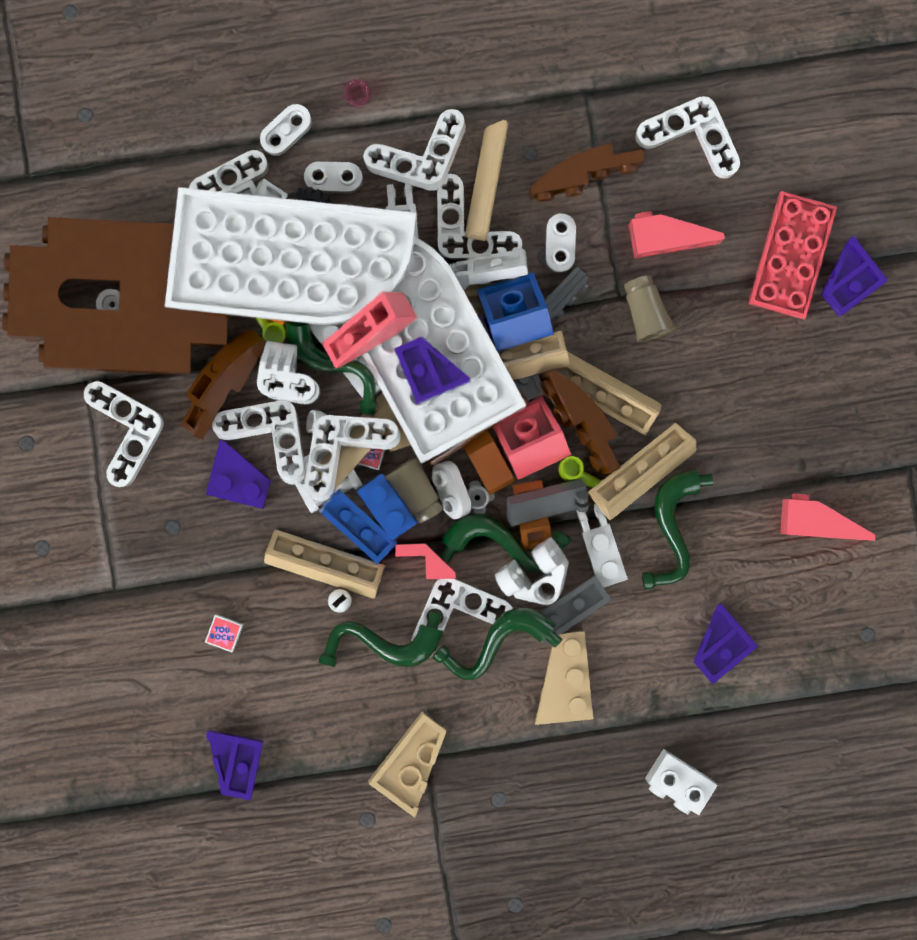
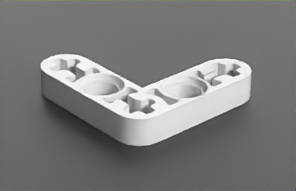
(701, 126)
(244, 160)
(421, 165)
(456, 230)
(277, 427)
(136, 431)
(339, 438)
(457, 601)

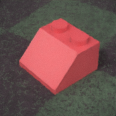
(531, 438)

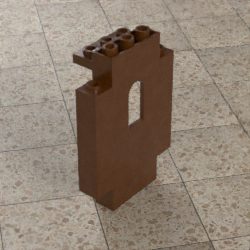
(133, 339)

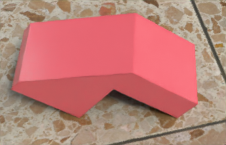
(435, 566)

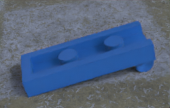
(357, 526)

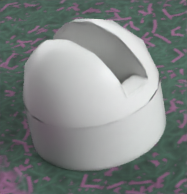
(312, 417)
(343, 606)

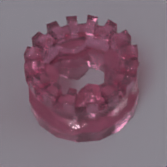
(355, 84)

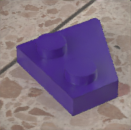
(852, 278)
(428, 370)
(237, 479)
(722, 645)
(236, 762)

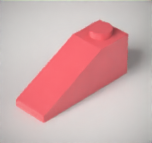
(664, 234)
(370, 327)
(818, 520)

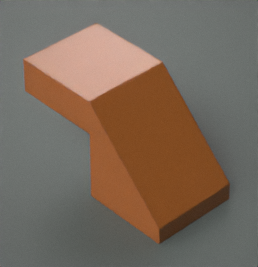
(489, 463)
(535, 531)

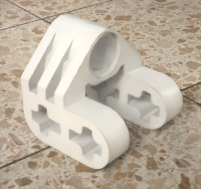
(280, 365)
(550, 560)

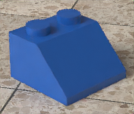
(515, 311)

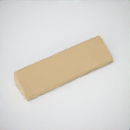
(486, 181)
(536, 356)
(613, 395)
(352, 456)
(643, 471)
(324, 564)

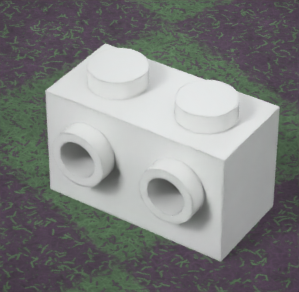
(680, 782)

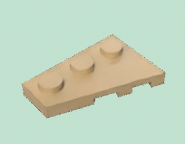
(566, 683)
(407, 767)

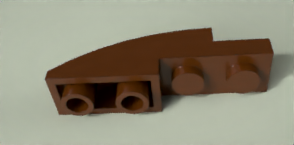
(573, 173)
(225, 371)
(577, 408)

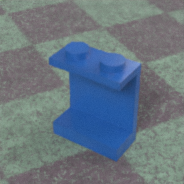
(387, 507)

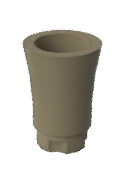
(647, 309)
(415, 489)

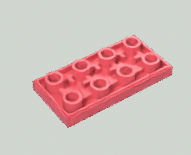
(792, 255)

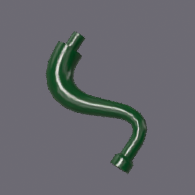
(314, 357)
(665, 503)
(483, 525)
(513, 620)
(400, 655)

